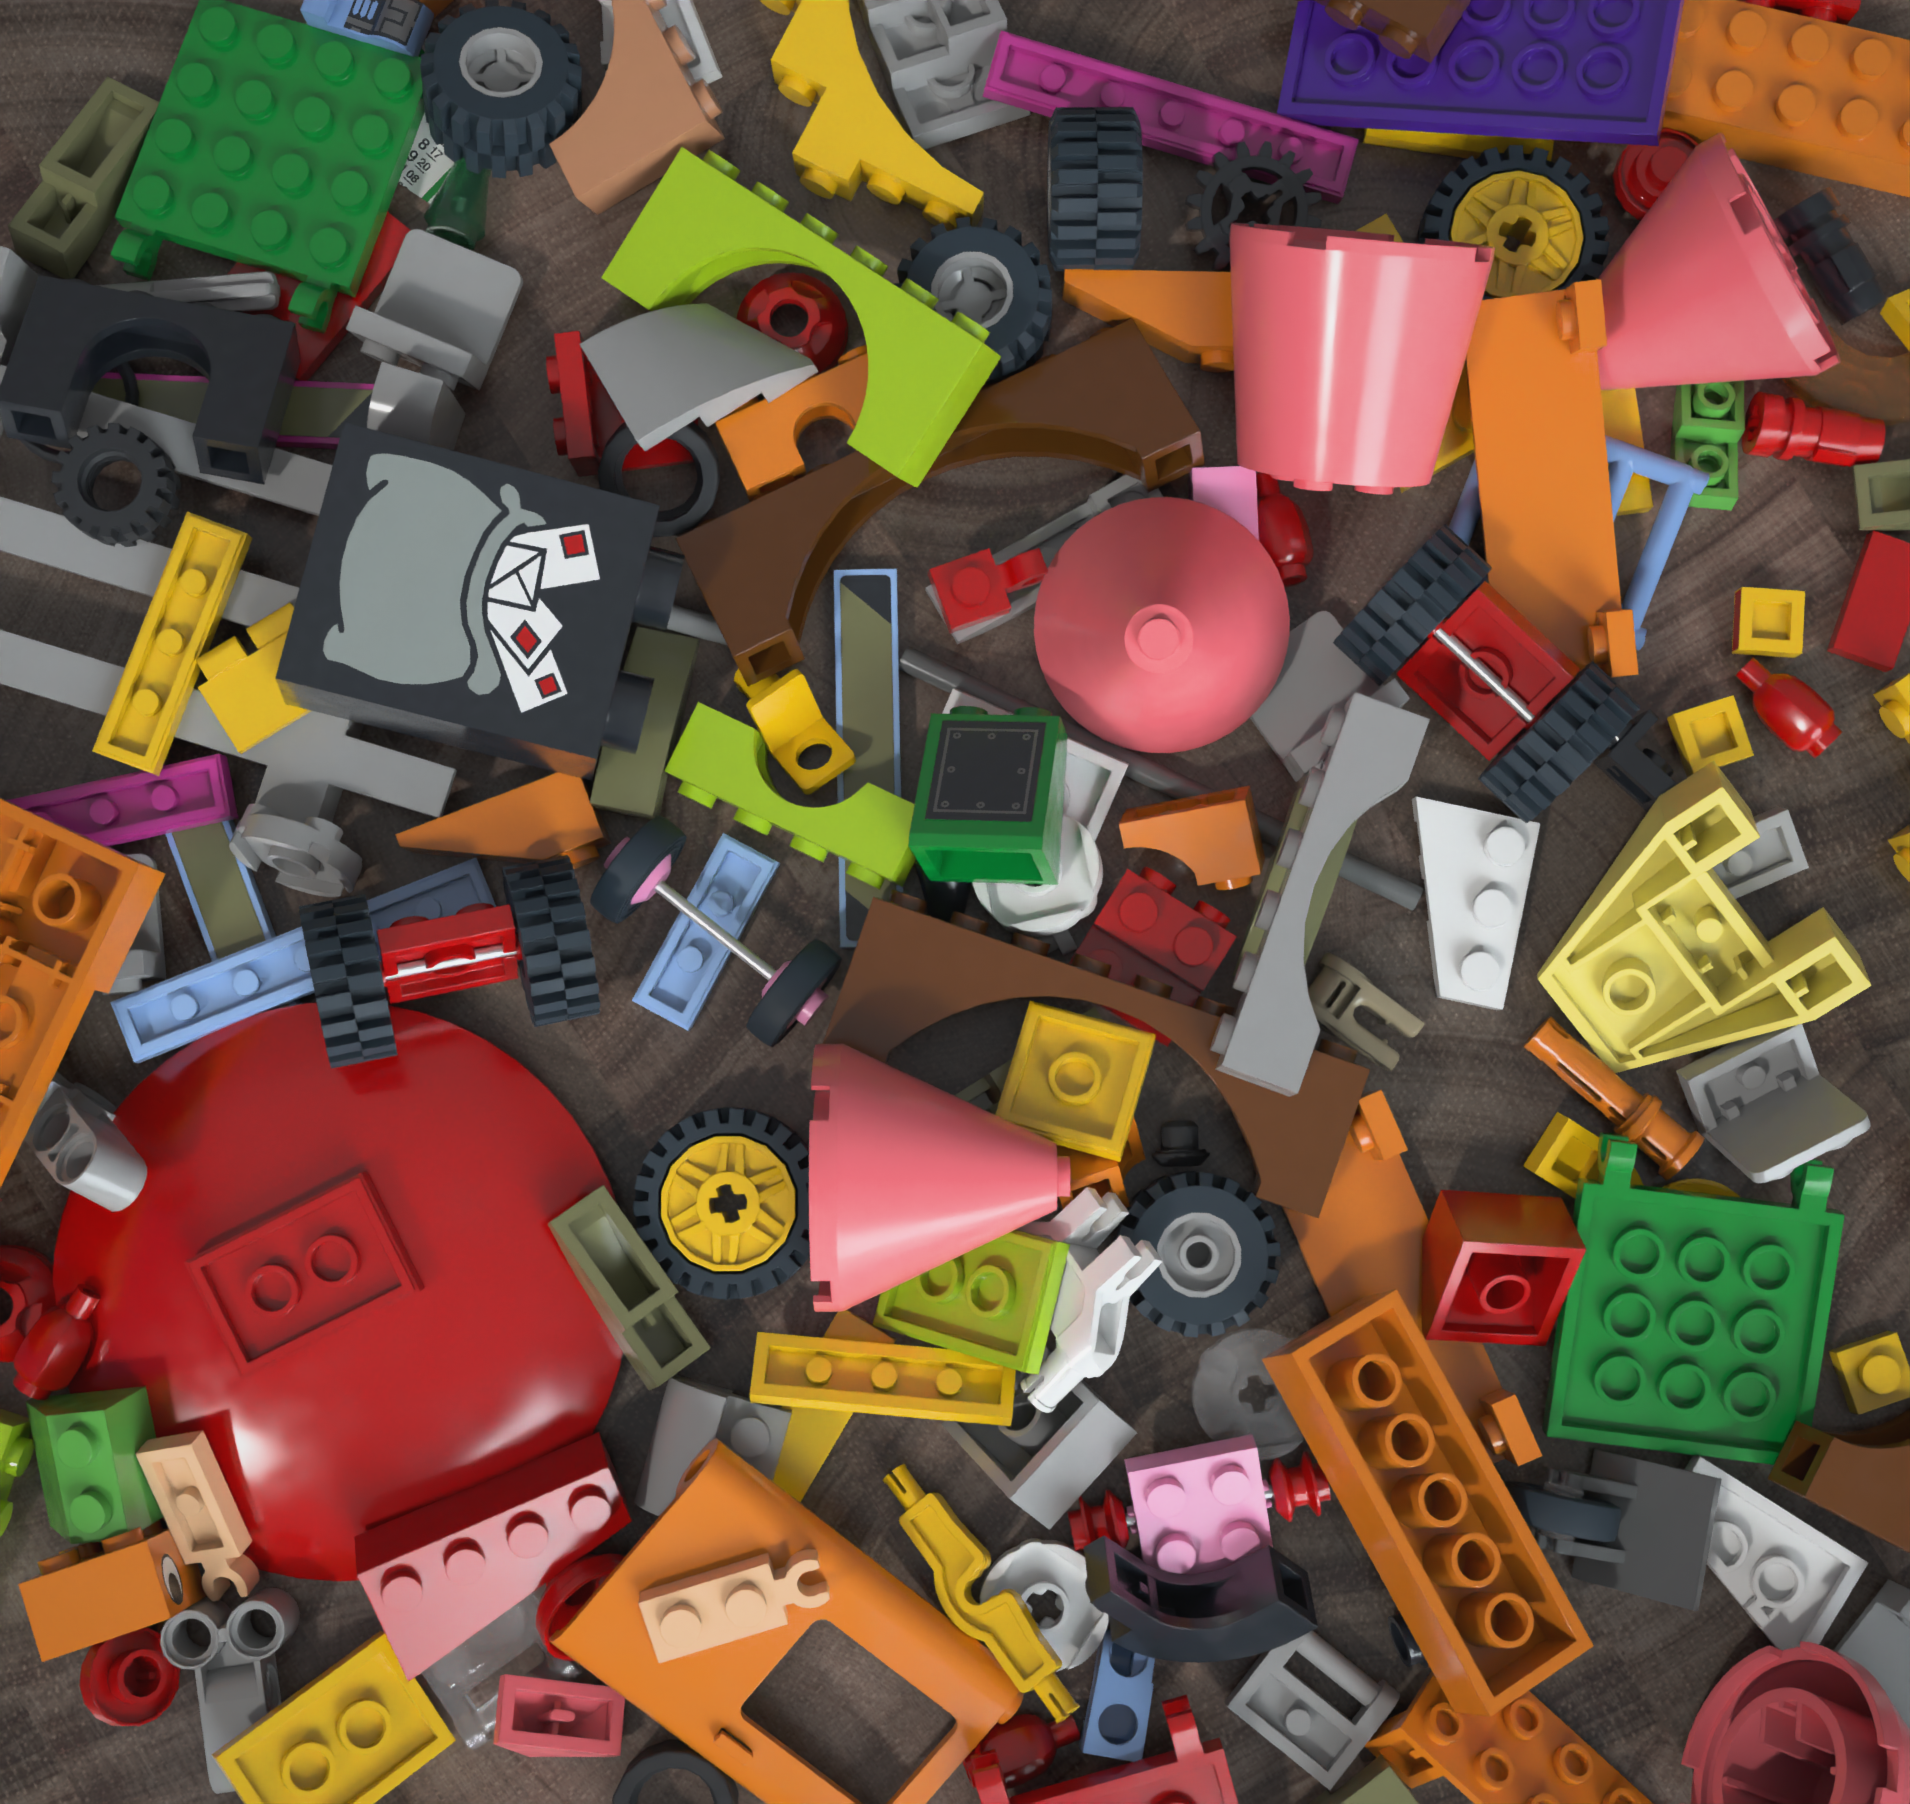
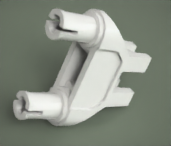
(1091, 1295)

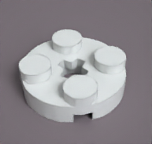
(1050, 908)
(1057, 1567)

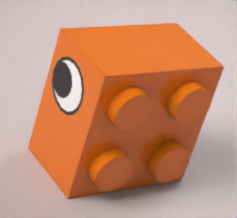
(109, 1591)

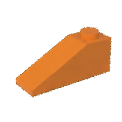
(1174, 310)
(519, 826)

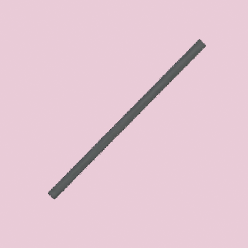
(1151, 773)

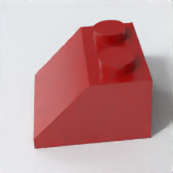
(1497, 1267)

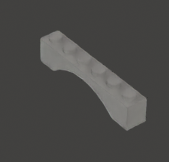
(1274, 1020)

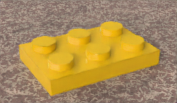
(339, 1736)

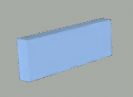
(691, 957)

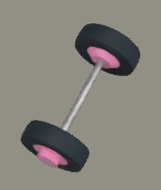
(640, 869)

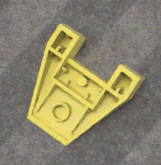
(1671, 957)

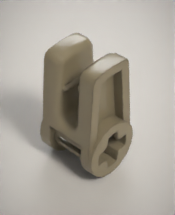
(1336, 995)

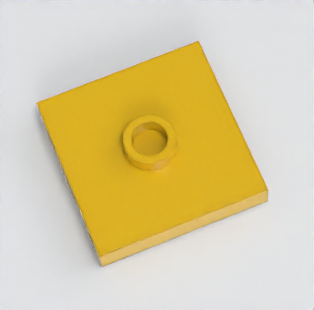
(1076, 1079)

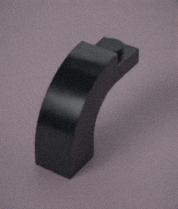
(1201, 1615)

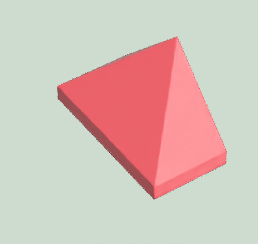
(558, 1718)

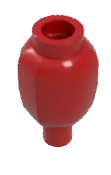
(1283, 531)
(1790, 709)
(56, 1346)
(1024, 1746)

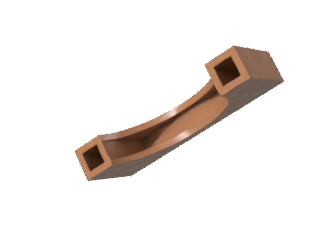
(640, 112)

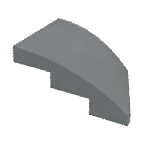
(938, 64)
(689, 366)

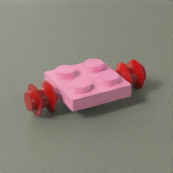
(1201, 1505)

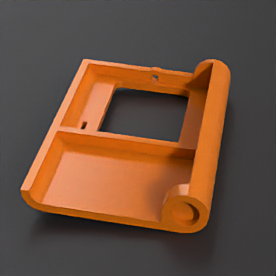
(734, 1513)

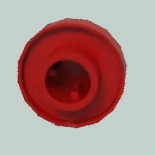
(1646, 170)
(128, 1679)

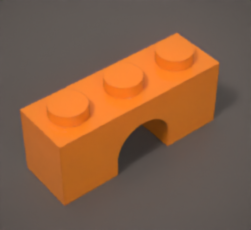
(765, 435)

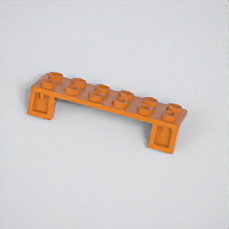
(1547, 470)
(1373, 1244)
(1501, 1759)

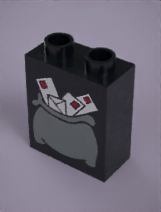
(476, 604)

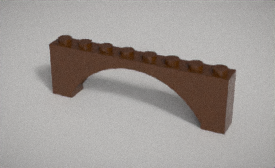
(1087, 404)
(923, 969)

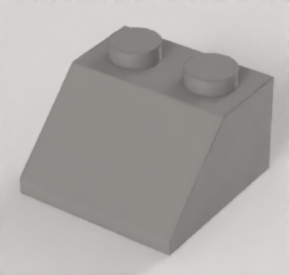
(1047, 1457)

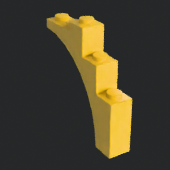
(852, 129)

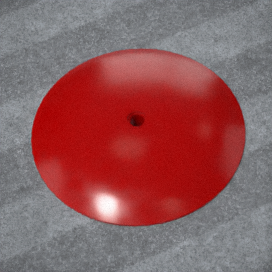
(413, 1401)

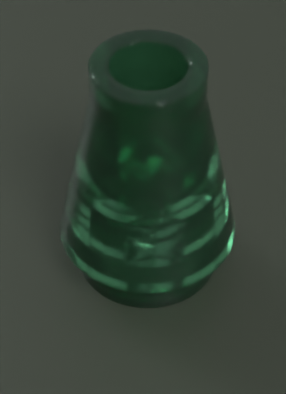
(460, 206)

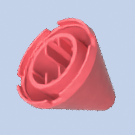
(1708, 288)
(1161, 625)
(910, 1177)
(1798, 1732)

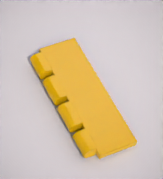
(244, 686)

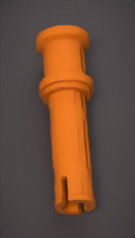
(1632, 1113)

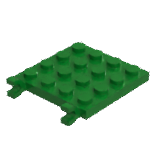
(273, 153)
(1693, 1314)

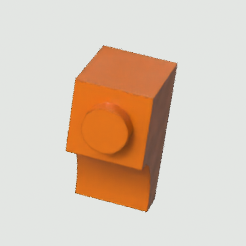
(1208, 832)

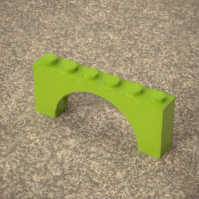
(918, 361)

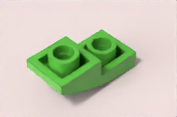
(1706, 435)

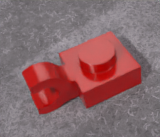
(977, 589)

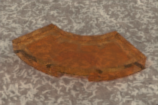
(1860, 384)

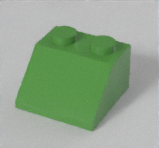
(90, 1462)

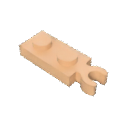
(199, 1510)
(727, 1603)

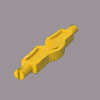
(1001, 1620)

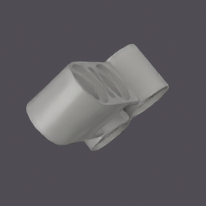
(84, 1147)
(236, 1671)

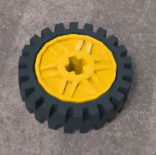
(1527, 200)
(678, 1210)

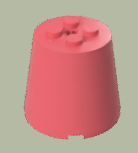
(1348, 352)

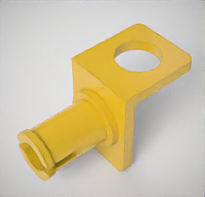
(792, 722)

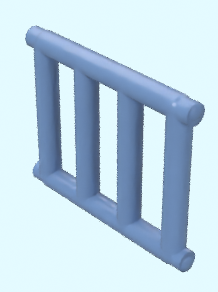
(1623, 461)

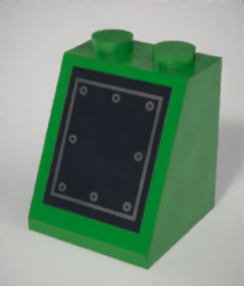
(991, 797)

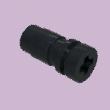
(1831, 255)

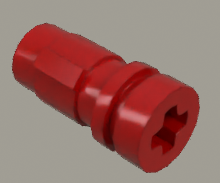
(1815, 433)

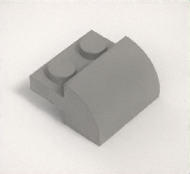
(694, 1416)

